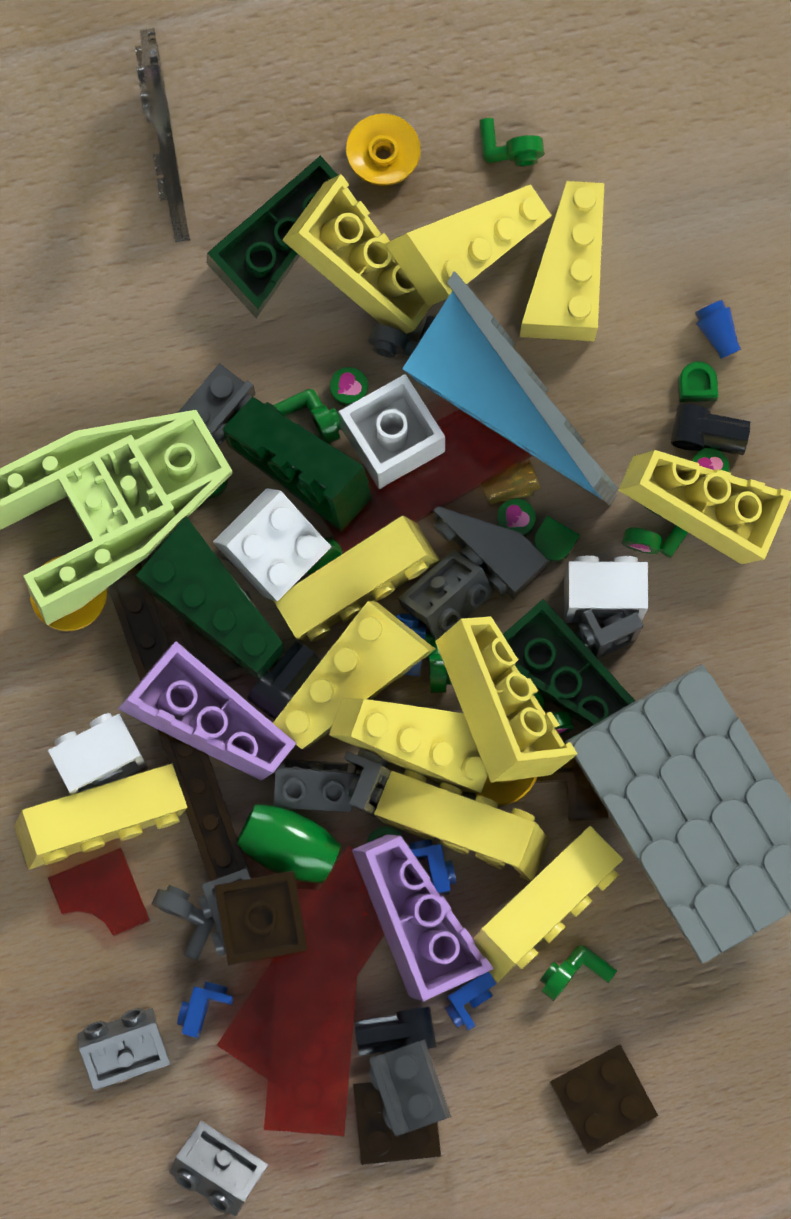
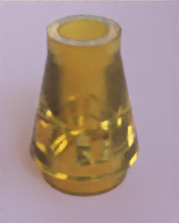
(513, 483)

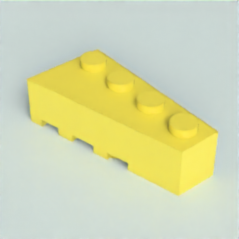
(352, 254)
(415, 738)
(99, 815)
(463, 822)
(546, 901)

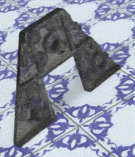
(157, 111)

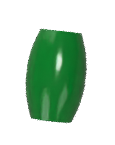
(288, 842)

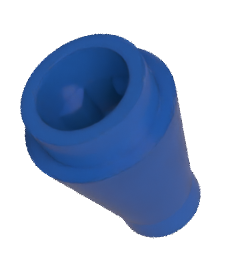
(719, 328)

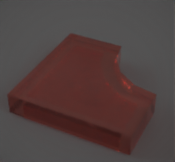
(102, 889)

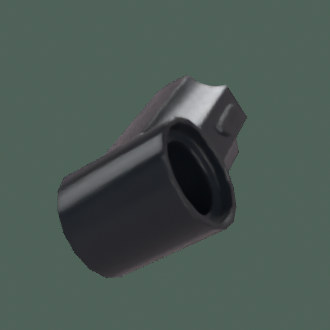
(699, 429)
(278, 687)
(395, 1031)

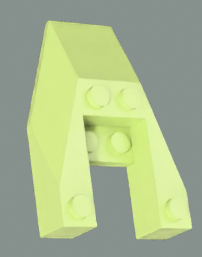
(128, 490)

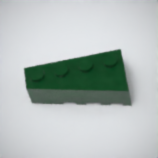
(253, 255)
(299, 462)
(206, 596)
(564, 667)

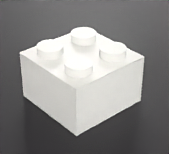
(392, 431)
(272, 544)
(605, 588)
(97, 755)

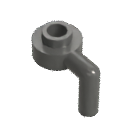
(392, 341)
(176, 903)

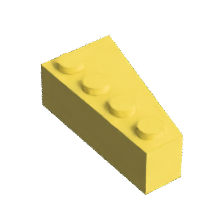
(466, 241)
(568, 279)
(710, 504)
(357, 576)
(358, 666)
(500, 703)

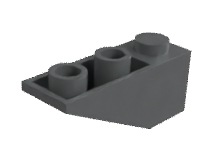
(499, 551)

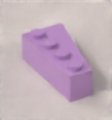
(206, 713)
(417, 921)

